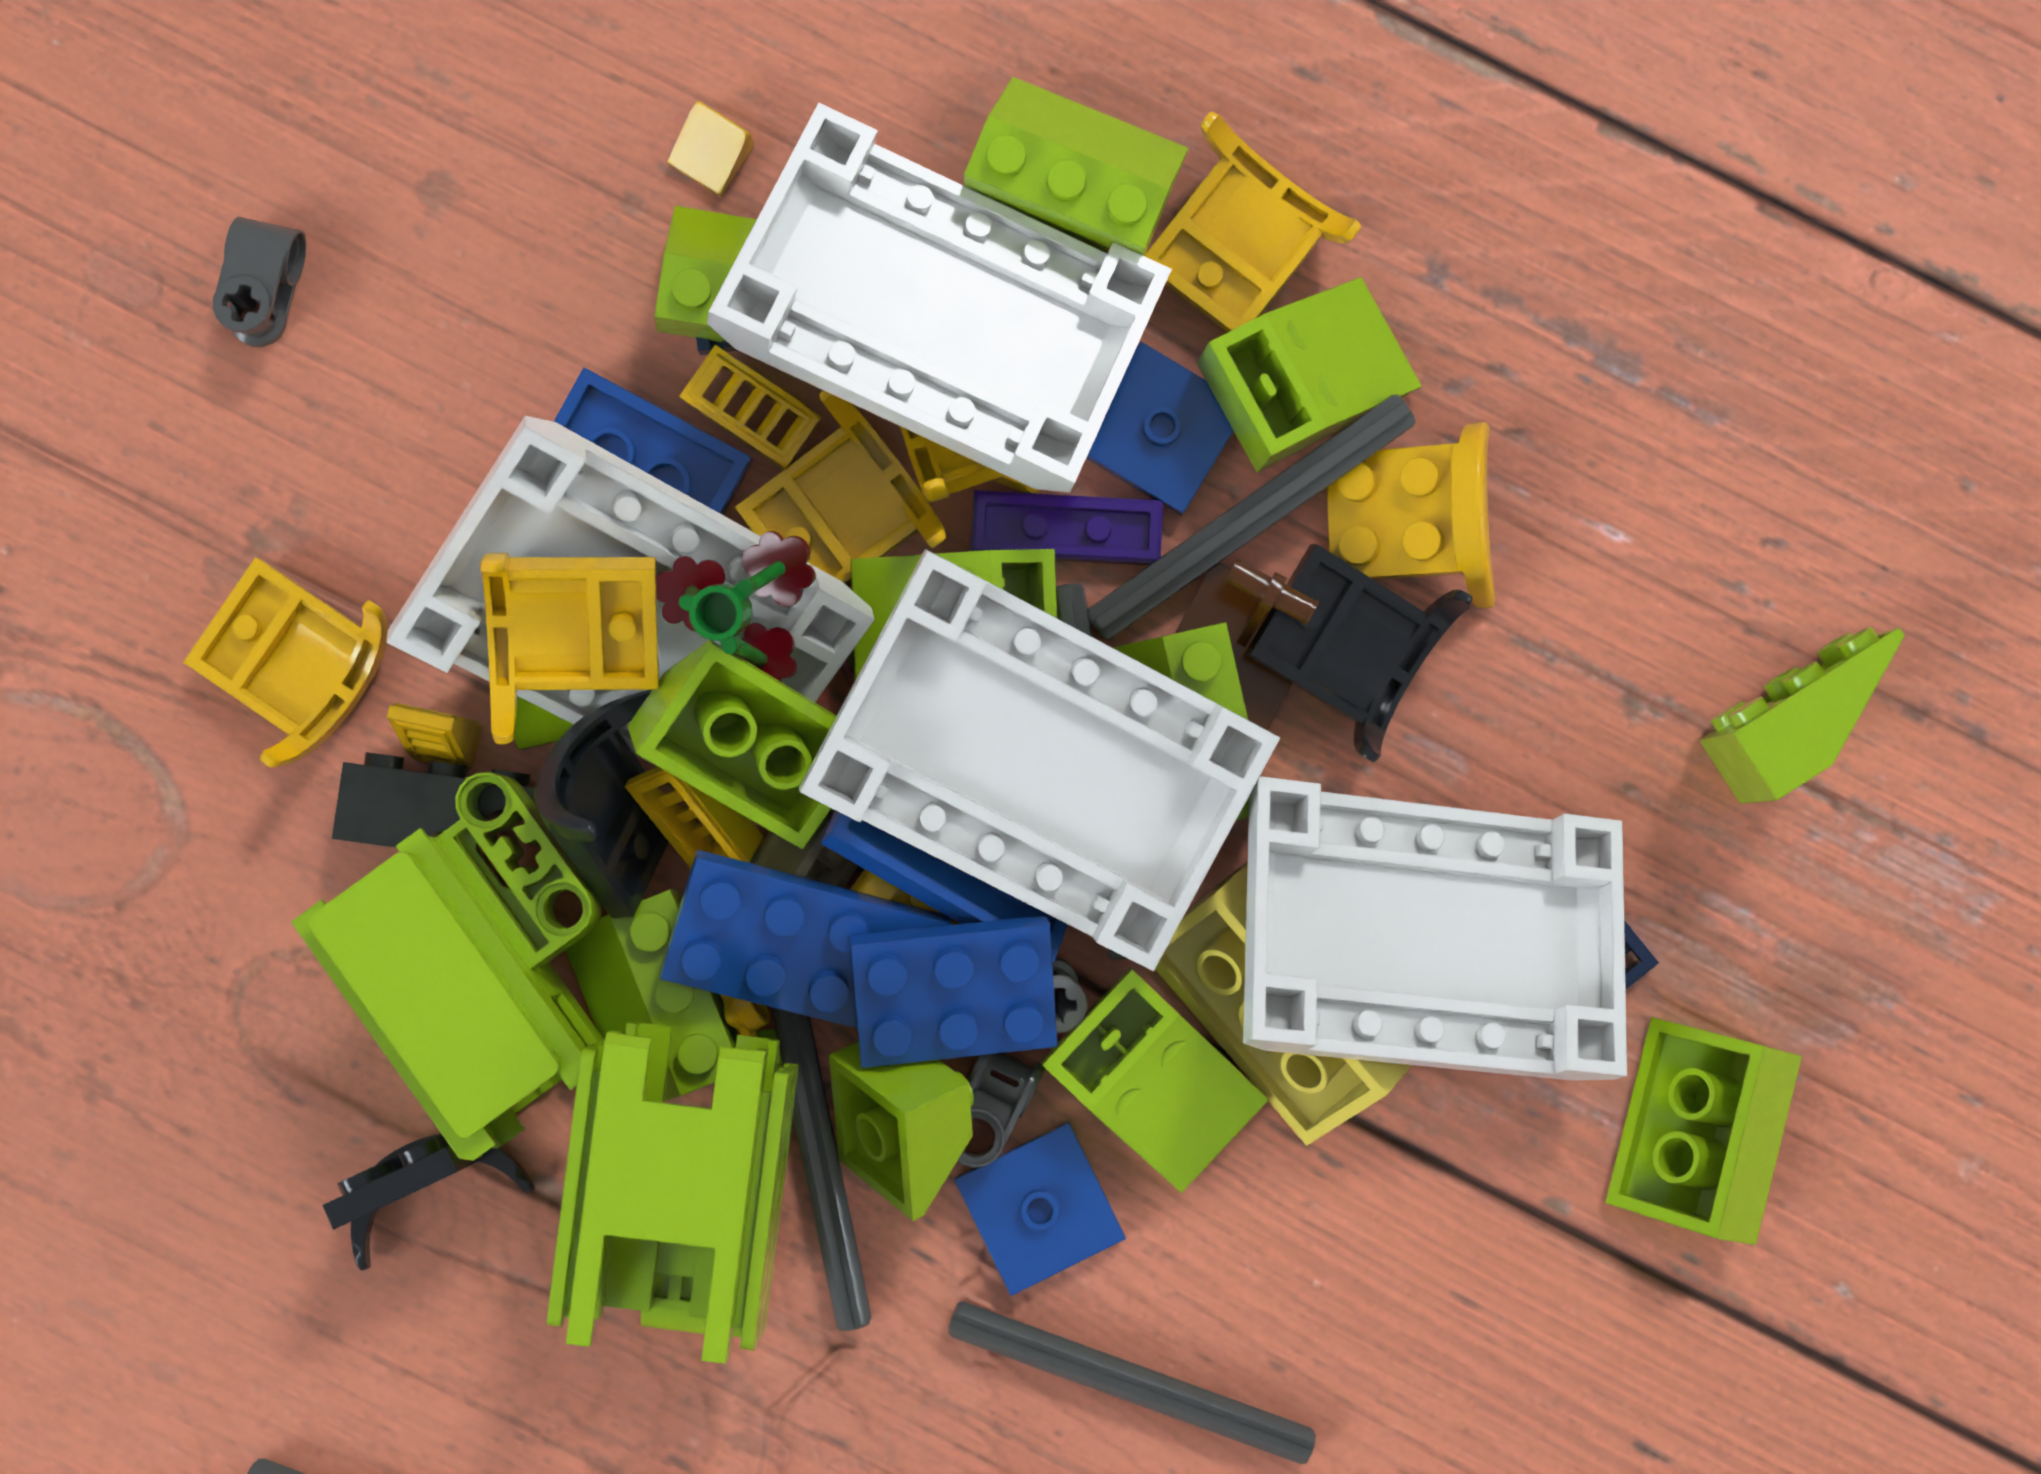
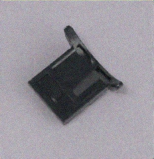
(1357, 644)
(594, 814)
(400, 1175)

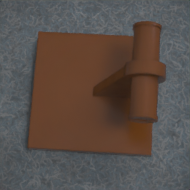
(1243, 601)

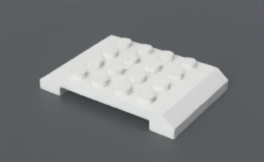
(936, 305)
(574, 499)
(1039, 760)
(1434, 935)

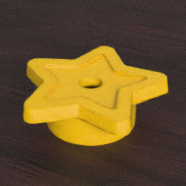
(745, 1015)

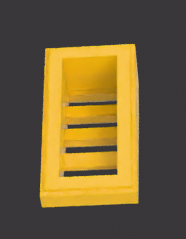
(794, 438)
(435, 735)
(721, 830)

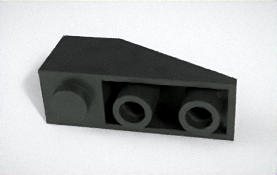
(387, 804)

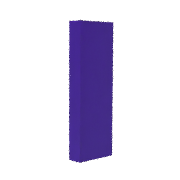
(1072, 525)

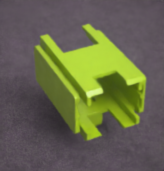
(459, 966)
(670, 1199)

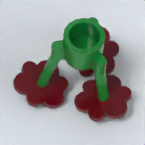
(724, 610)

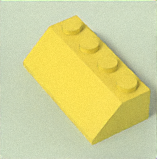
(1208, 974)

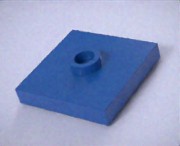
(1161, 430)
(1040, 1208)

